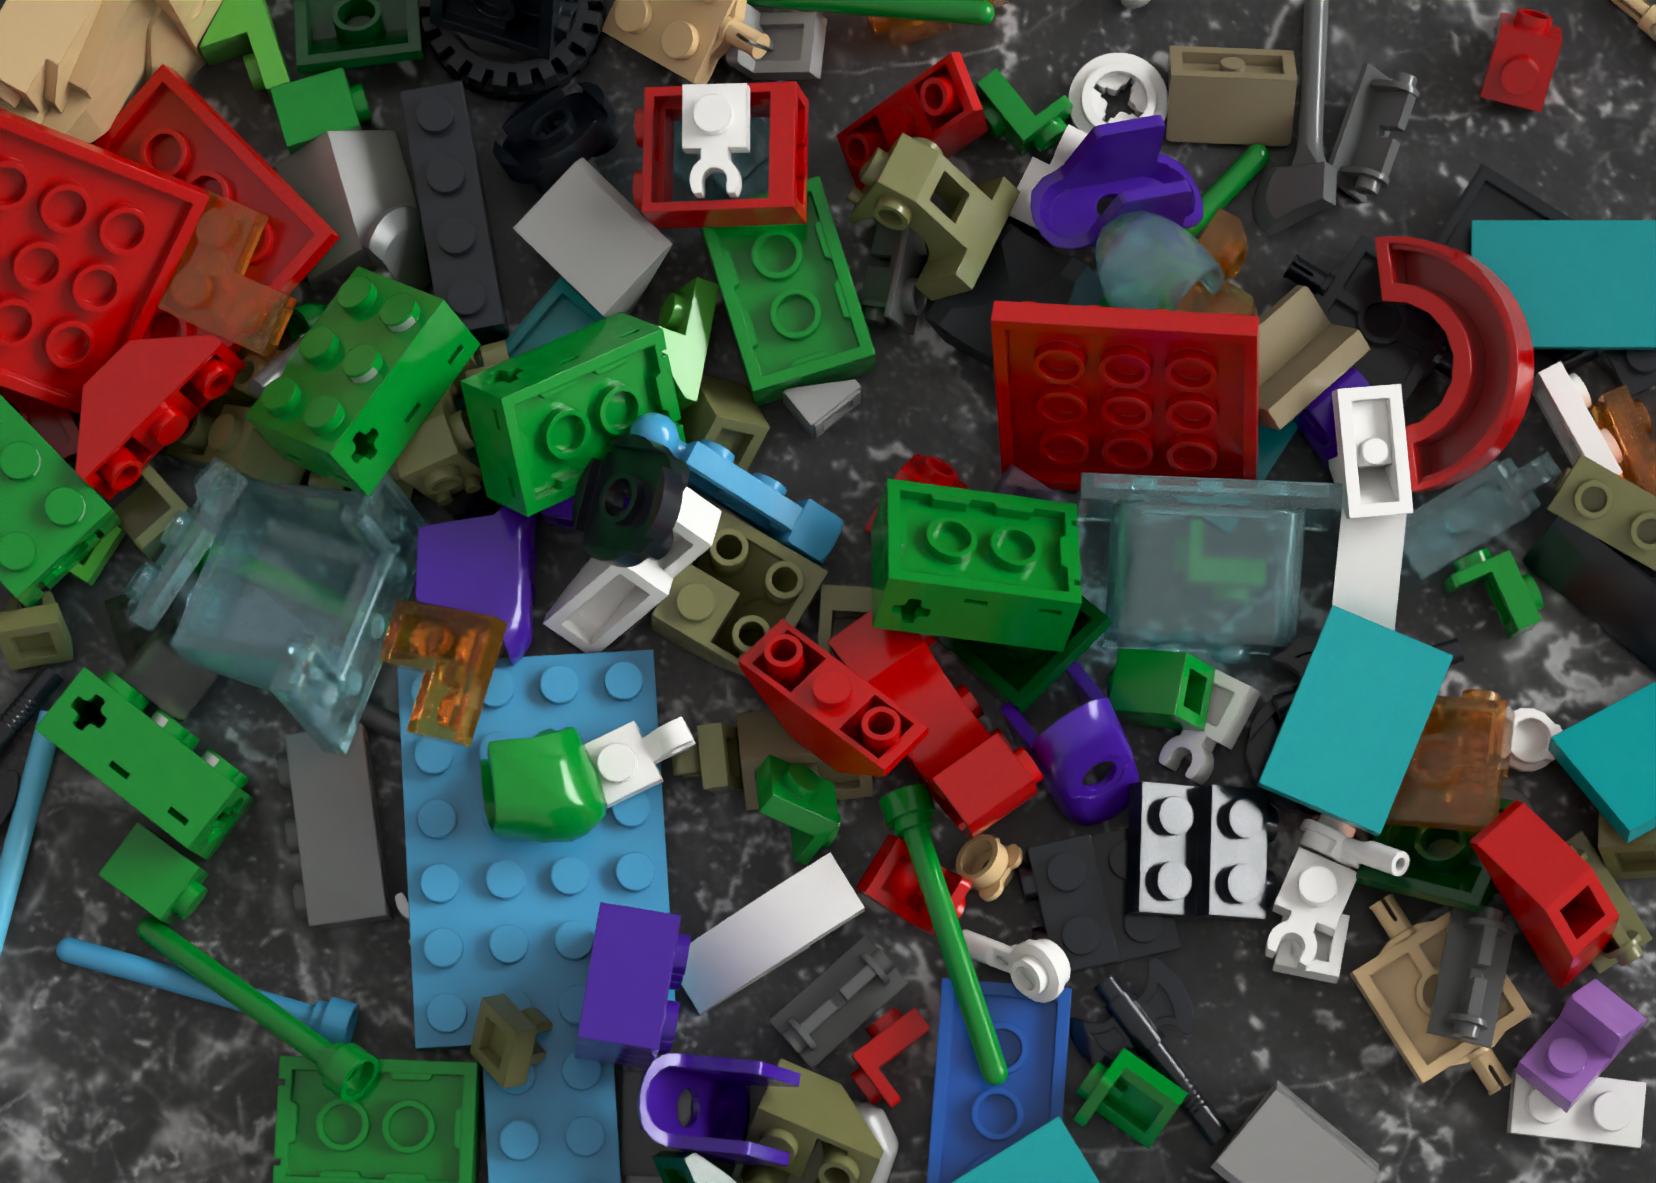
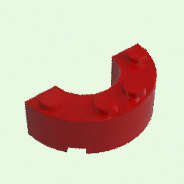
(1489, 357)
(966, 768)

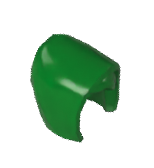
(542, 787)

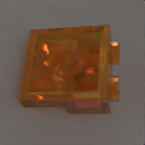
(1457, 764)

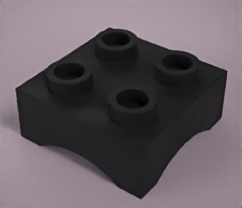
(1014, 272)

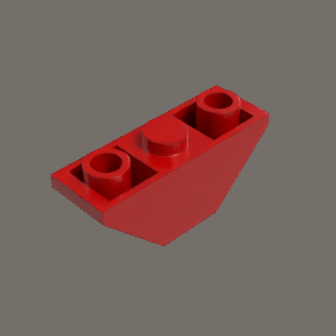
(932, 106)
(146, 402)
(829, 704)
(1547, 891)

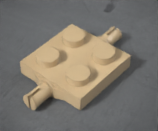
(684, 33)
(1401, 992)

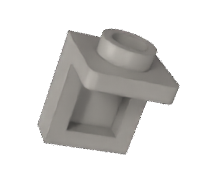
(794, 46)

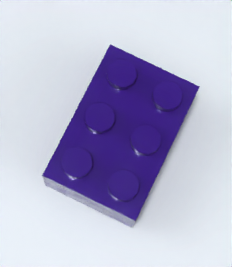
(628, 984)

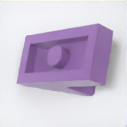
(1580, 1044)

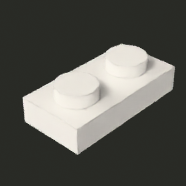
(1565, 406)
(1605, 1114)

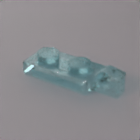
(1474, 513)
(186, 542)

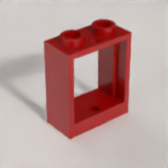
(788, 162)

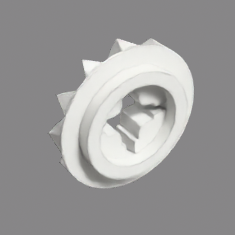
(1110, 75)

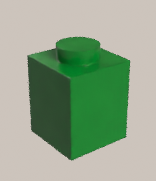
(319, 105)
(1161, 689)
(156, 875)

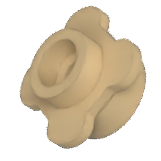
(988, 864)

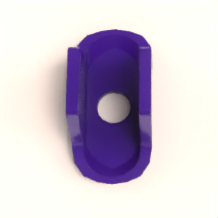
(1117, 163)
(482, 569)
(1075, 746)
(719, 1105)

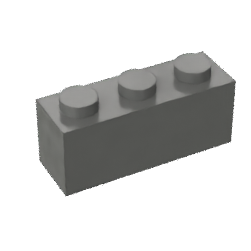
(335, 833)

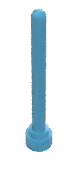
(331, 1019)

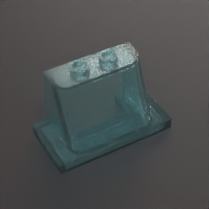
(1204, 559)
(304, 598)

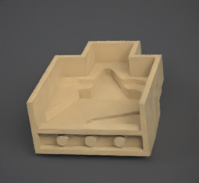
(86, 59)

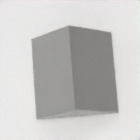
(349, 184)
(595, 239)
(1292, 1144)

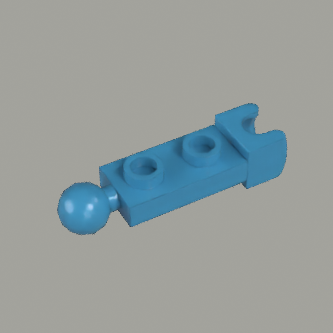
(754, 498)

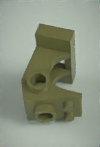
(900, 194)
(441, 453)

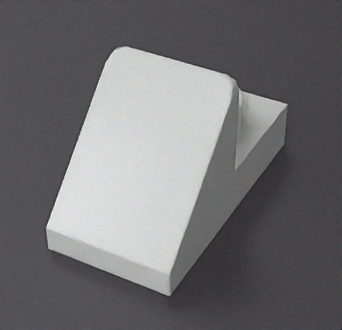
(1371, 451)

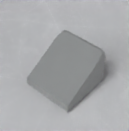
(822, 405)

